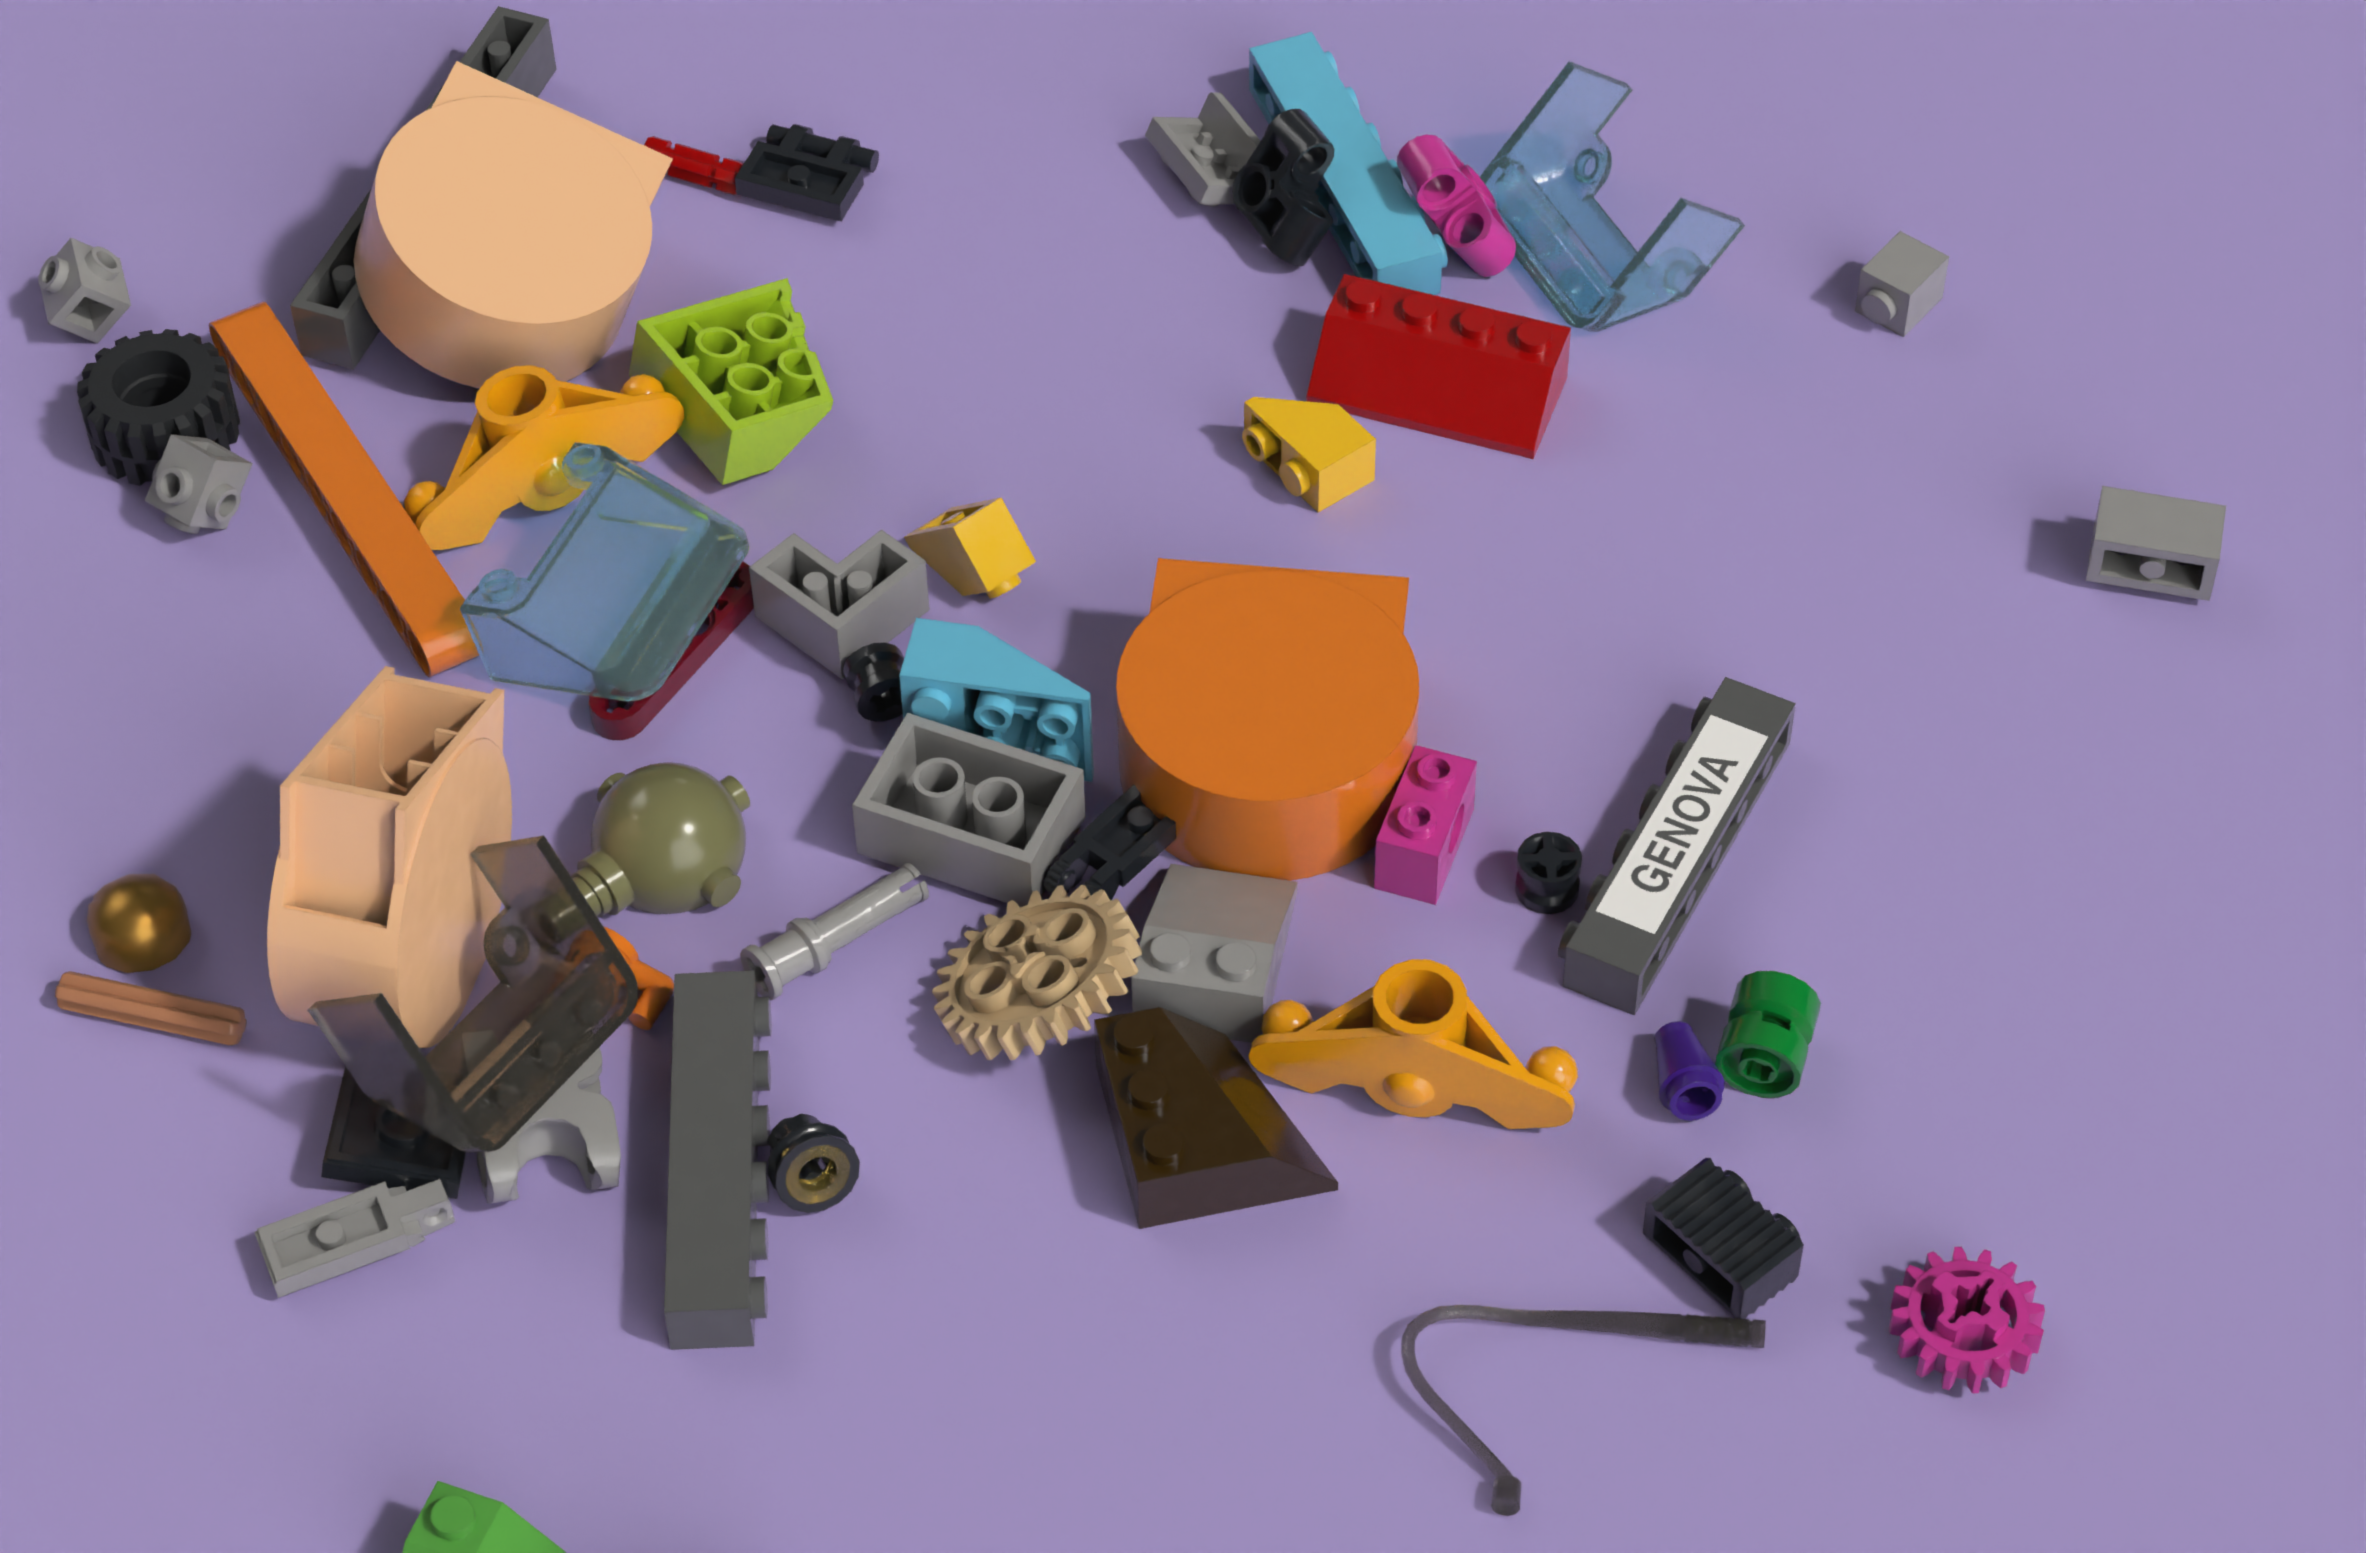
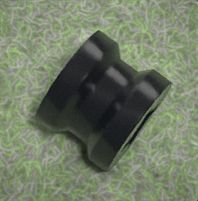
(875, 679)
(1560, 861)

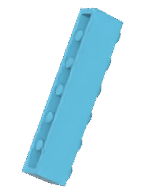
(1362, 190)

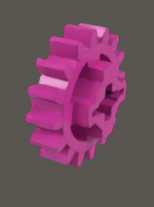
(1966, 1319)

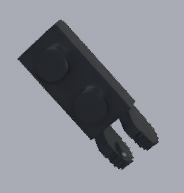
(1115, 845)

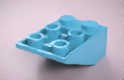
(996, 692)

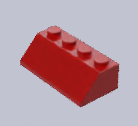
(1440, 365)

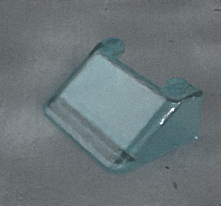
(612, 590)

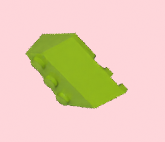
(739, 375)

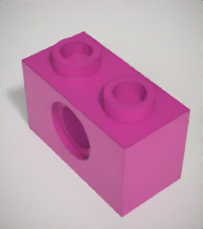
(1425, 824)

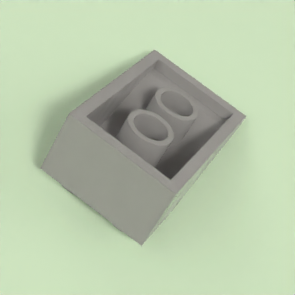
(1214, 948)

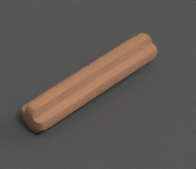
(150, 1008)

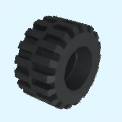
(154, 390)

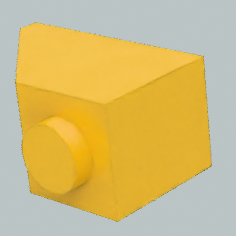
(974, 548)

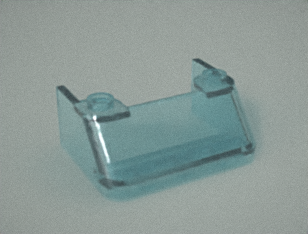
(1562, 234)

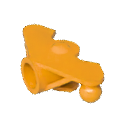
(519, 444)
(1416, 1052)

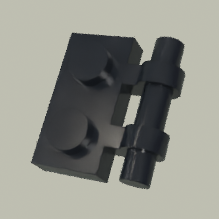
(806, 171)

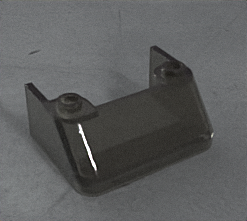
(553, 1008)

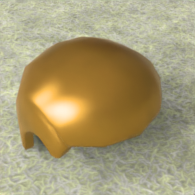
(138, 923)

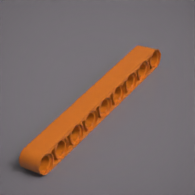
(346, 487)

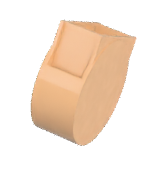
(505, 233)
(378, 858)

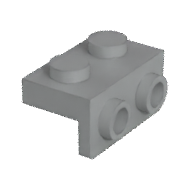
(1205, 149)

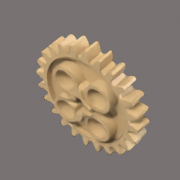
(1037, 972)

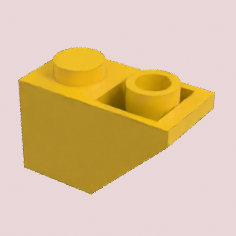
(1311, 447)

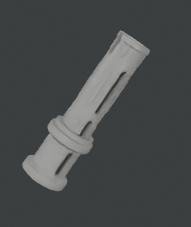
(809, 942)

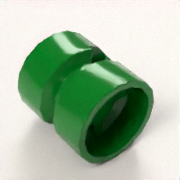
(1768, 1034)

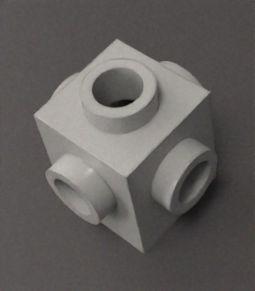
(84, 290)
(197, 483)

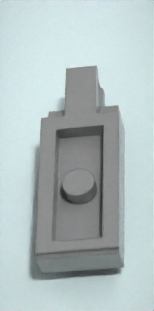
(350, 1233)

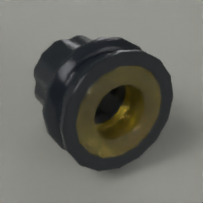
(797, 1167)

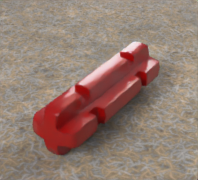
(698, 165)

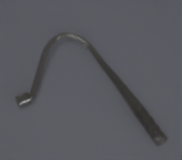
(1668, 1326)

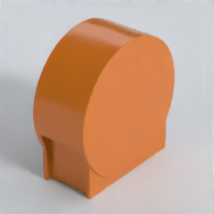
(1268, 713)

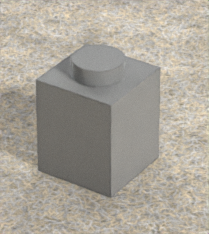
(1901, 283)

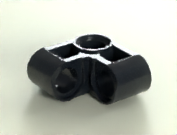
(1280, 185)

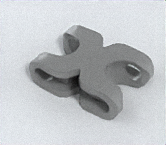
(571, 1124)

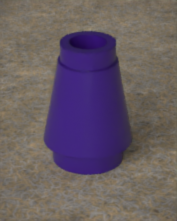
(1686, 1073)

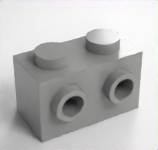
(2155, 537)

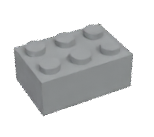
(968, 810)

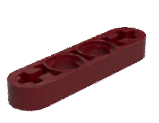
(732, 609)

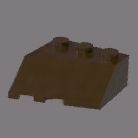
(1196, 1122)

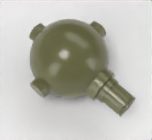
(664, 841)

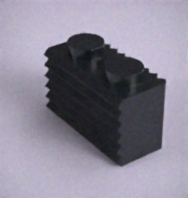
(1724, 1237)

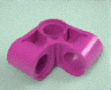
(1457, 204)

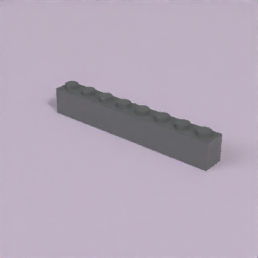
(329, 308)

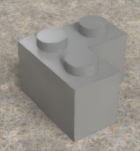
(843, 605)

